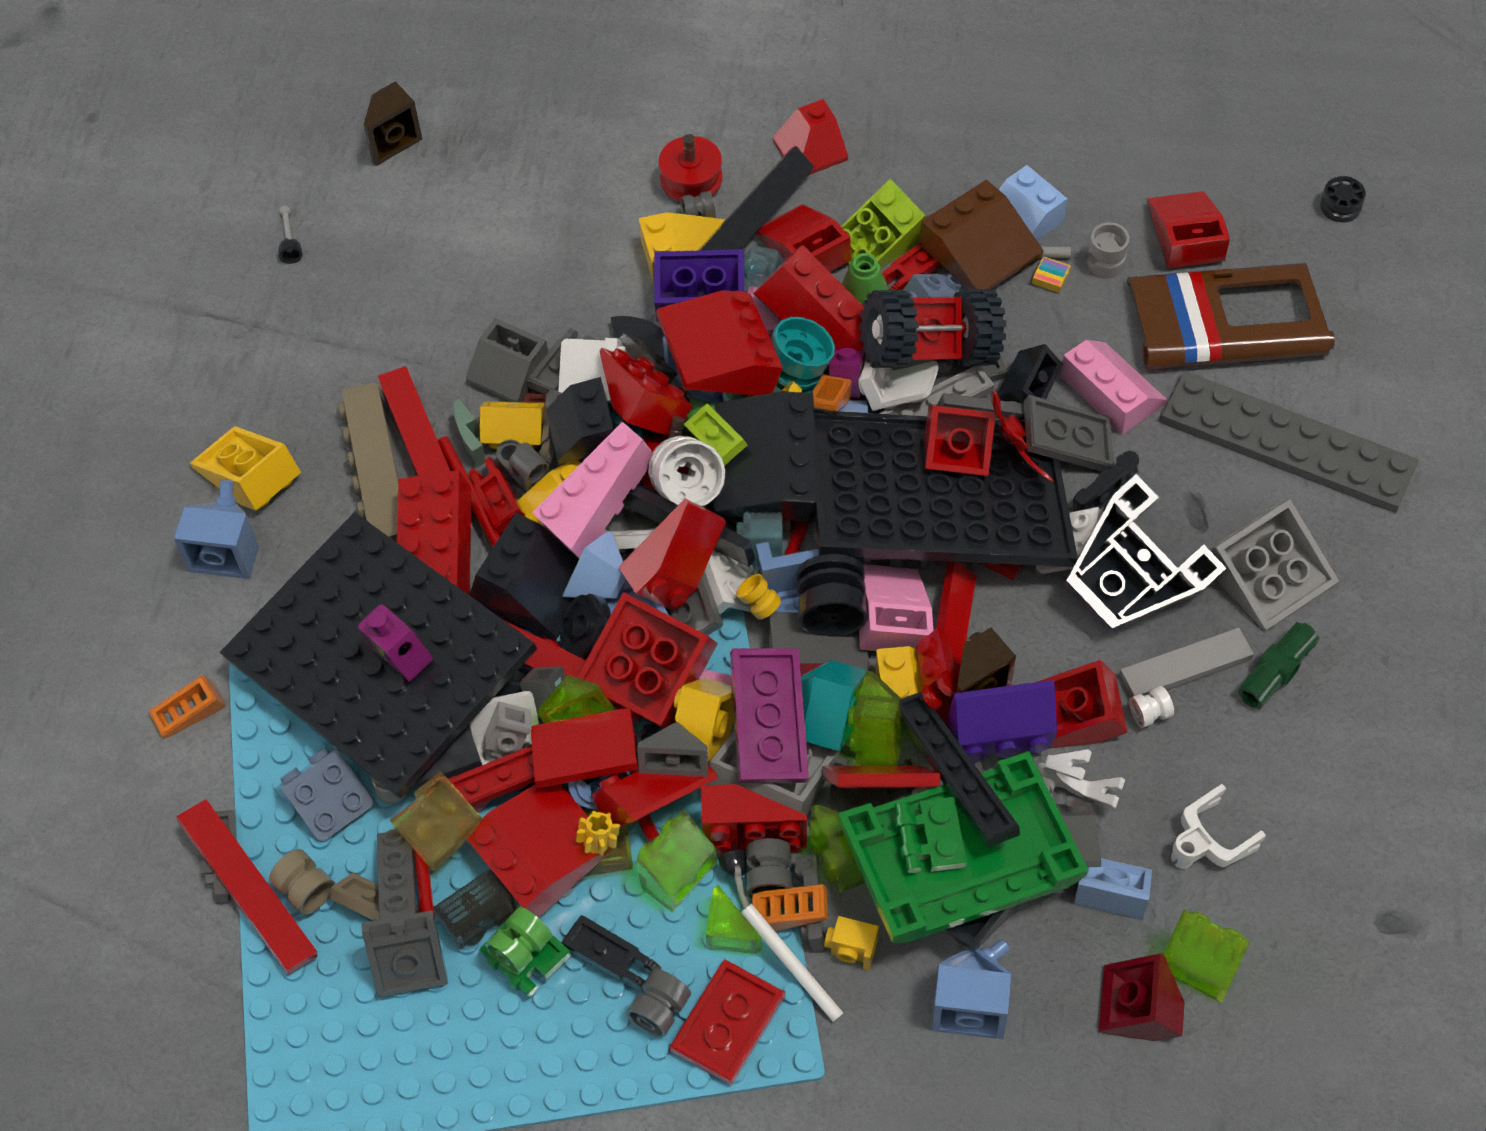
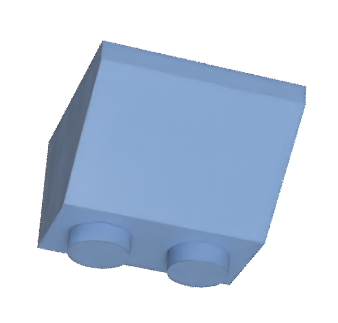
(1035, 201)

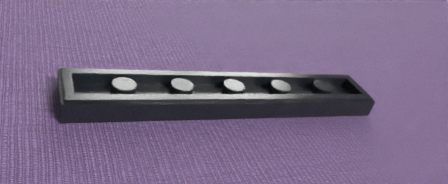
(760, 202)
(659, 508)
(957, 771)

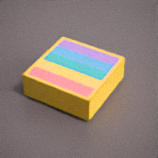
(1051, 274)

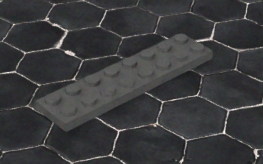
(1290, 441)

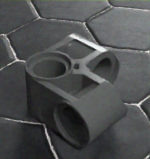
(523, 468)

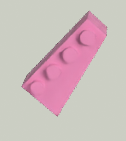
(595, 490)

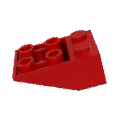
(1189, 229)
(813, 230)
(641, 392)
(739, 816)

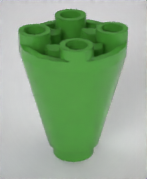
(864, 276)

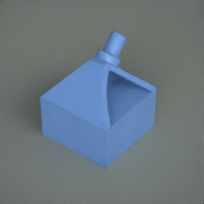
(217, 537)
(973, 993)

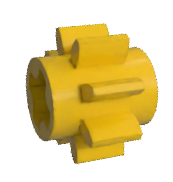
(597, 833)

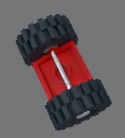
(920, 328)

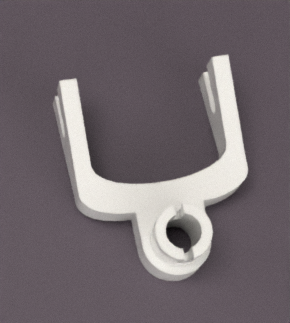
(1059, 772)
(1200, 843)

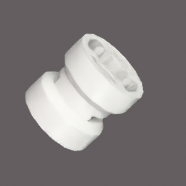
(1152, 706)

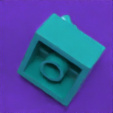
(827, 701)

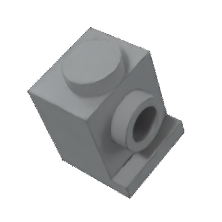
(507, 729)

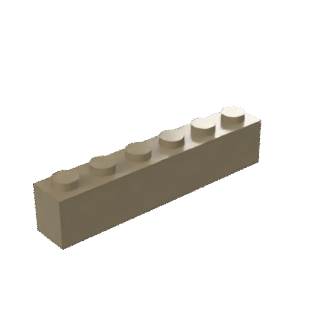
(371, 456)

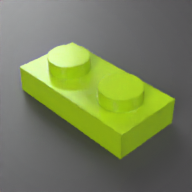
(716, 432)

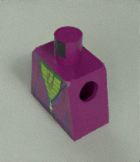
(386, 634)

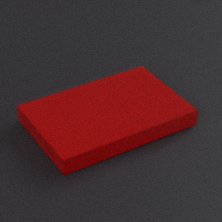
(584, 747)
(880, 776)
(727, 1022)

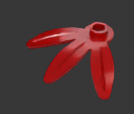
(1013, 431)

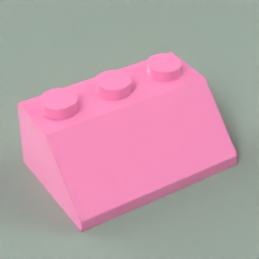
(1110, 384)

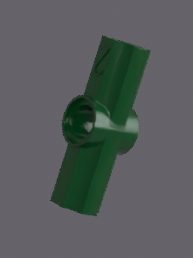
(1278, 665)

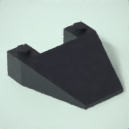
(1125, 572)

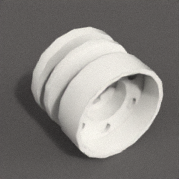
(704, 475)

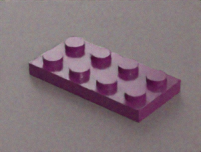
(769, 715)

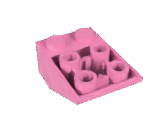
(896, 608)

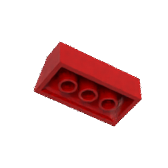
(810, 291)

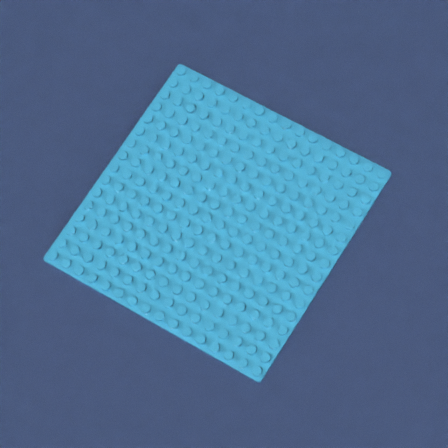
(474, 1049)

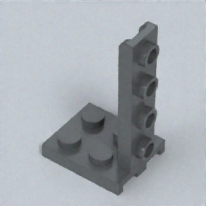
(402, 943)

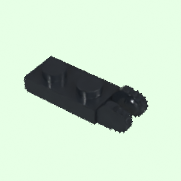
(1107, 483)
(607, 952)

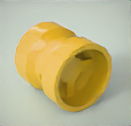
(760, 598)

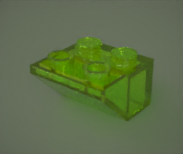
(875, 723)
(832, 845)
(675, 861)
(1205, 954)

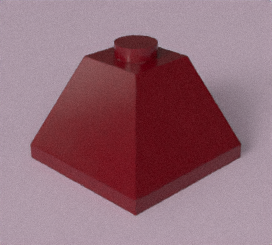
(1141, 1000)

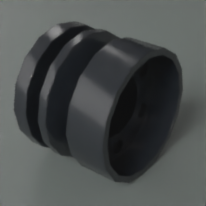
(831, 595)

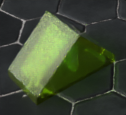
(574, 699)
(728, 927)

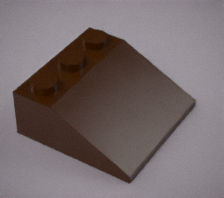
(979, 238)

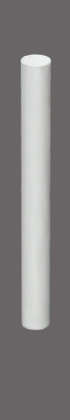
(792, 962)

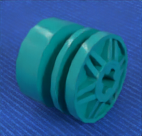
(803, 351)

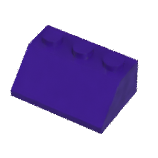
(695, 274)
(1004, 719)

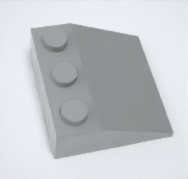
(1272, 564)
(793, 795)

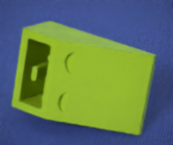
(885, 225)

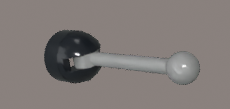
(288, 244)
(734, 866)

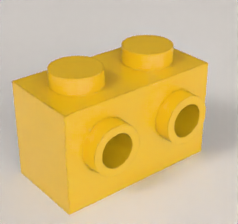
(511, 421)

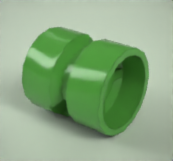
(522, 936)

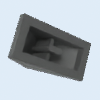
(673, 753)

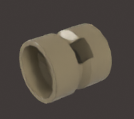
(306, 885)

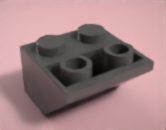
(505, 360)

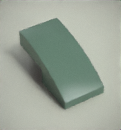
(468, 434)

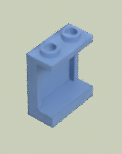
(781, 570)

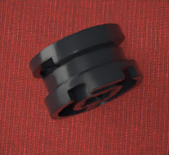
(1342, 201)

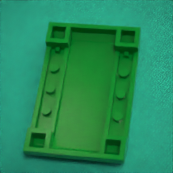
(995, 877)

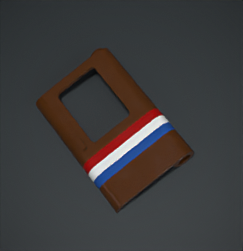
(1189, 328)

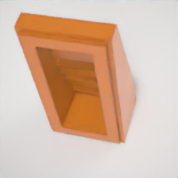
(832, 393)
(192, 715)
(769, 906)

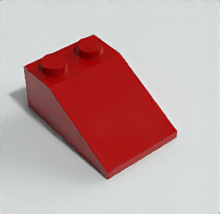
(674, 555)
(1087, 705)

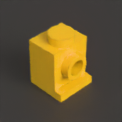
(853, 941)

